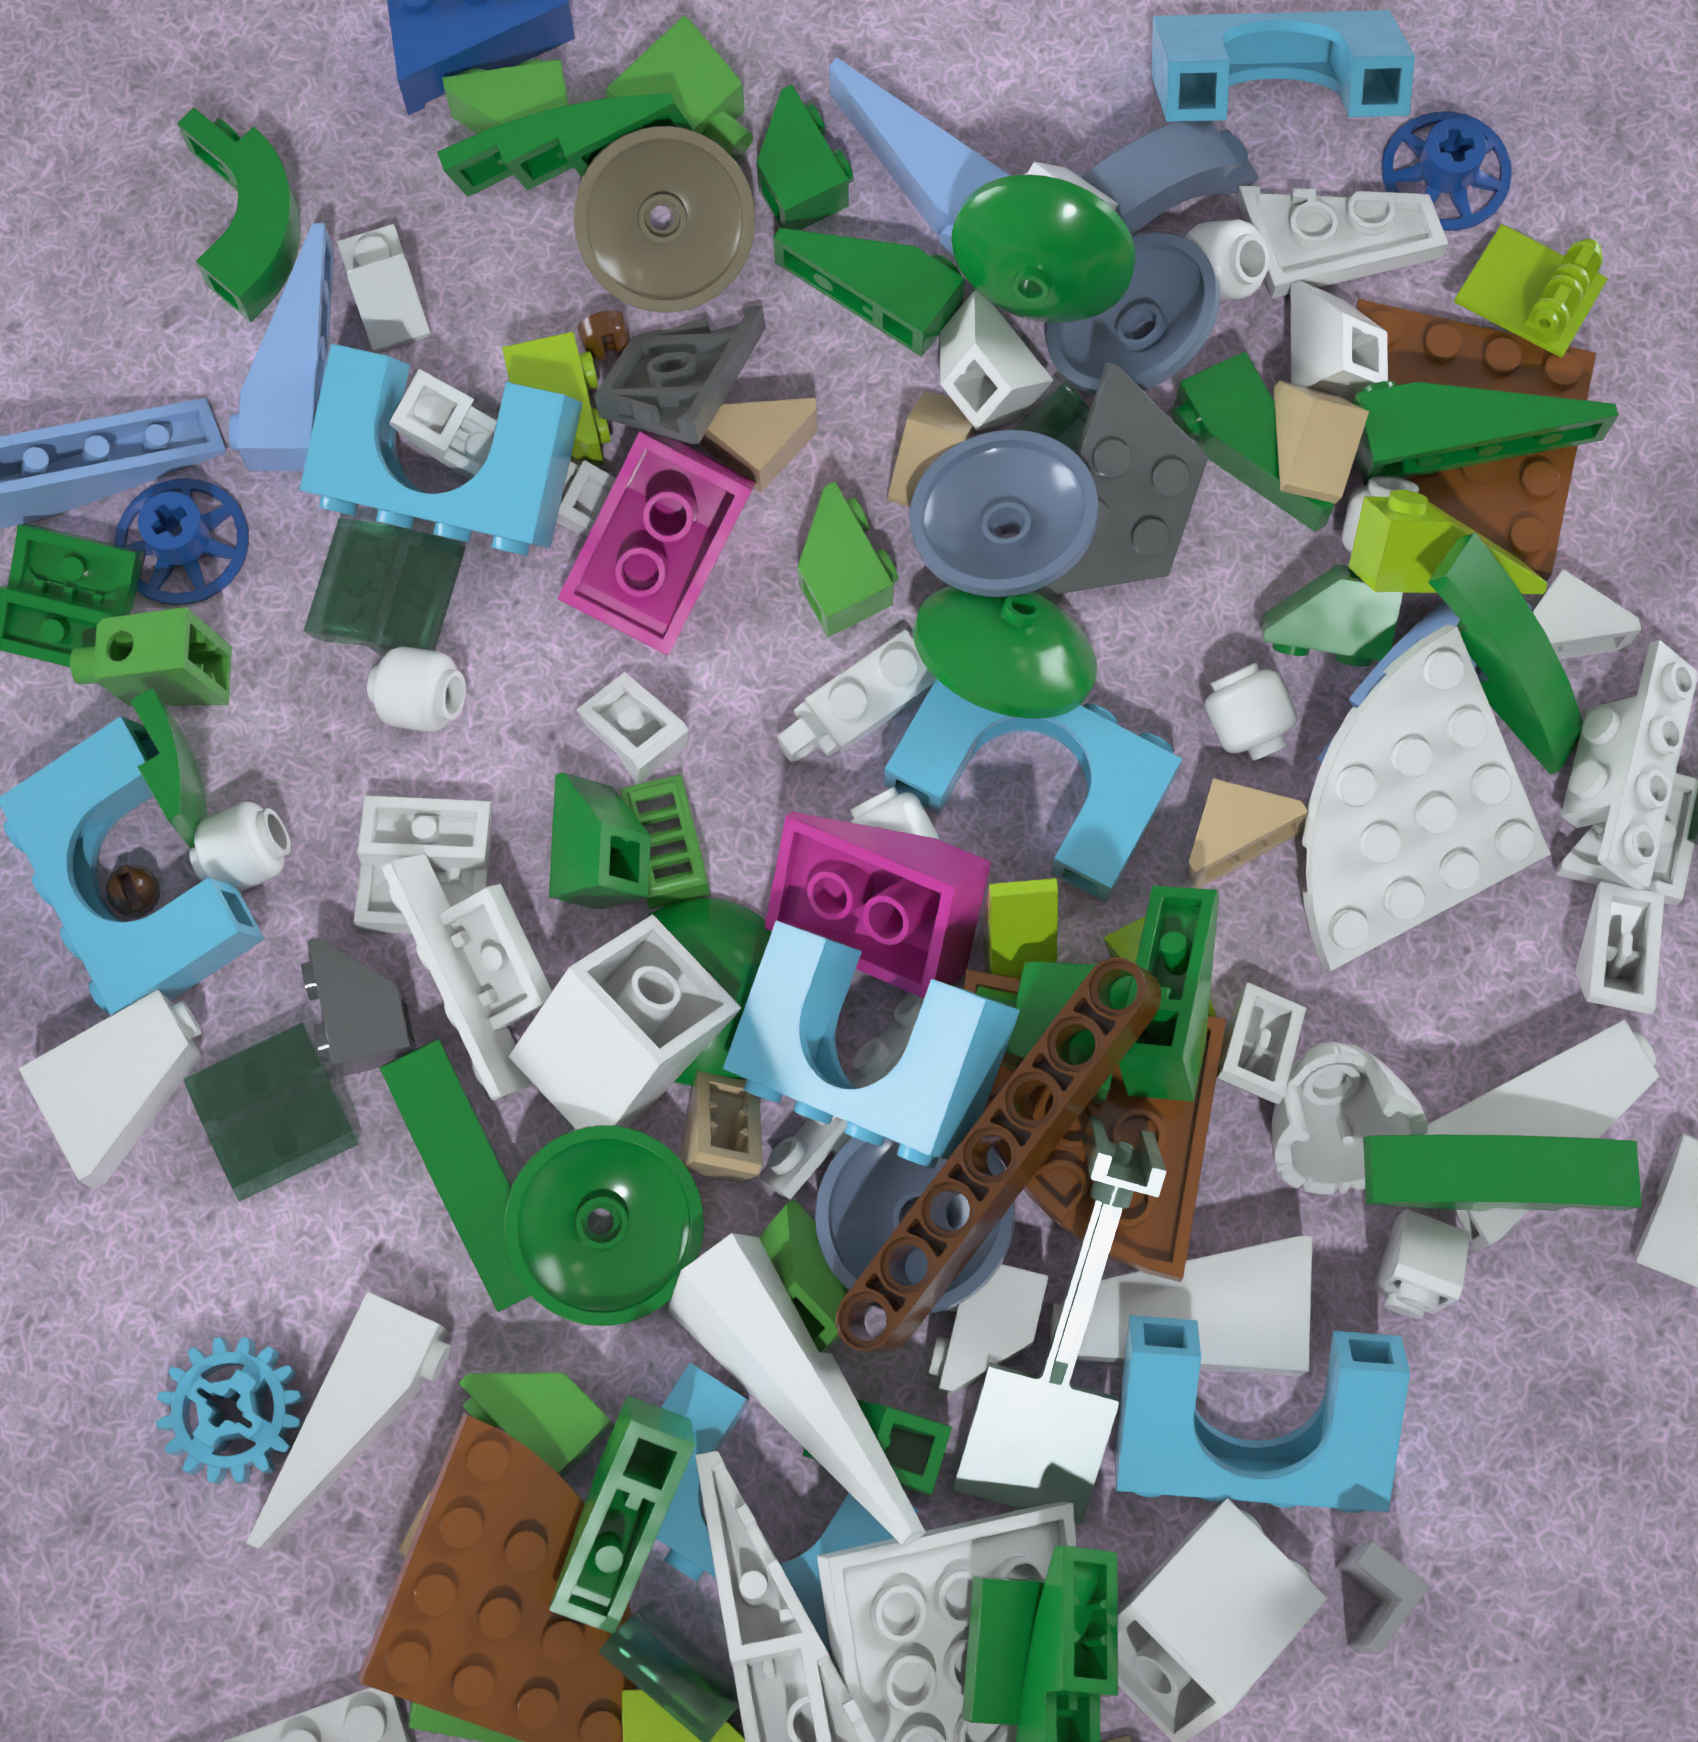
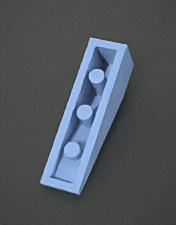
(920, 156)
(289, 366)
(99, 457)

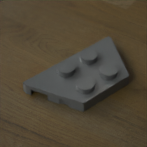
(678, 376)
(1143, 483)

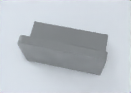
(1390, 1584)

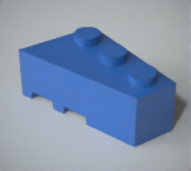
(458, 35)

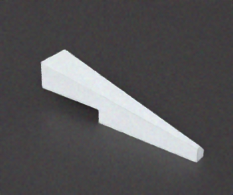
(777, 1658)

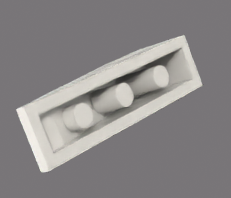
(367, 1386)

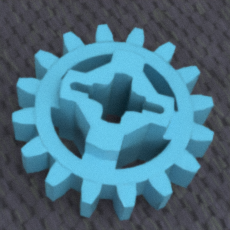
(213, 1432)

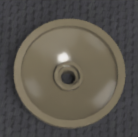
(707, 229)

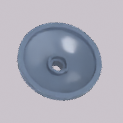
(1154, 324)
(1001, 487)
(870, 1194)

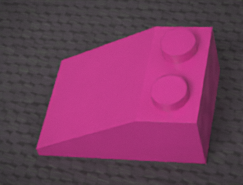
(656, 540)
(883, 892)

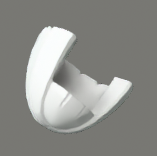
(1327, 1109)

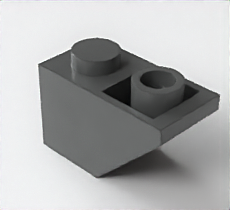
(360, 1009)

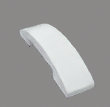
(461, 438)

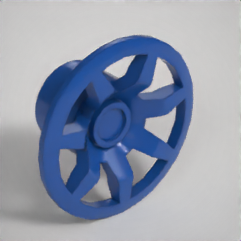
(1451, 163)
(180, 535)

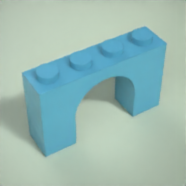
(1347, 51)
(357, 462)
(1122, 774)
(60, 826)
(924, 1101)
(713, 1415)
(1332, 1461)

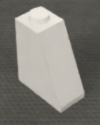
(113, 1082)

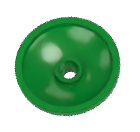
(1043, 248)
(1006, 652)
(730, 947)
(631, 1264)

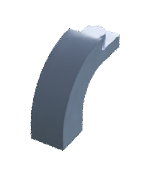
(1171, 168)

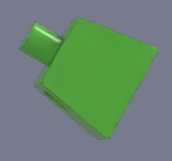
(698, 81)
(157, 651)

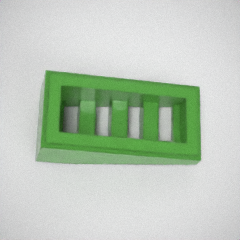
(682, 885)

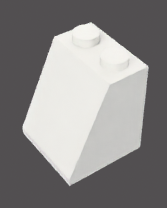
(622, 1027)
(1210, 1622)

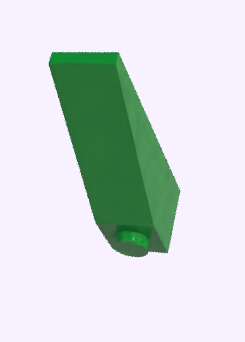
(1448, 427)

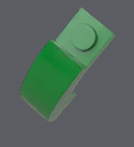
(263, 239)

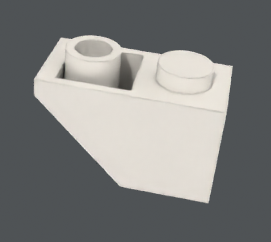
(1334, 344)
(988, 366)
(1422, 1265)
(989, 1328)

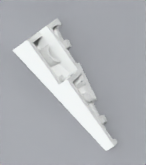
(751, 1327)

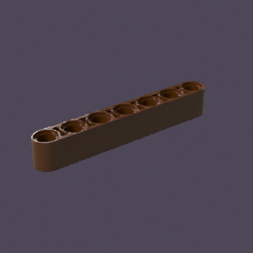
(967, 1167)

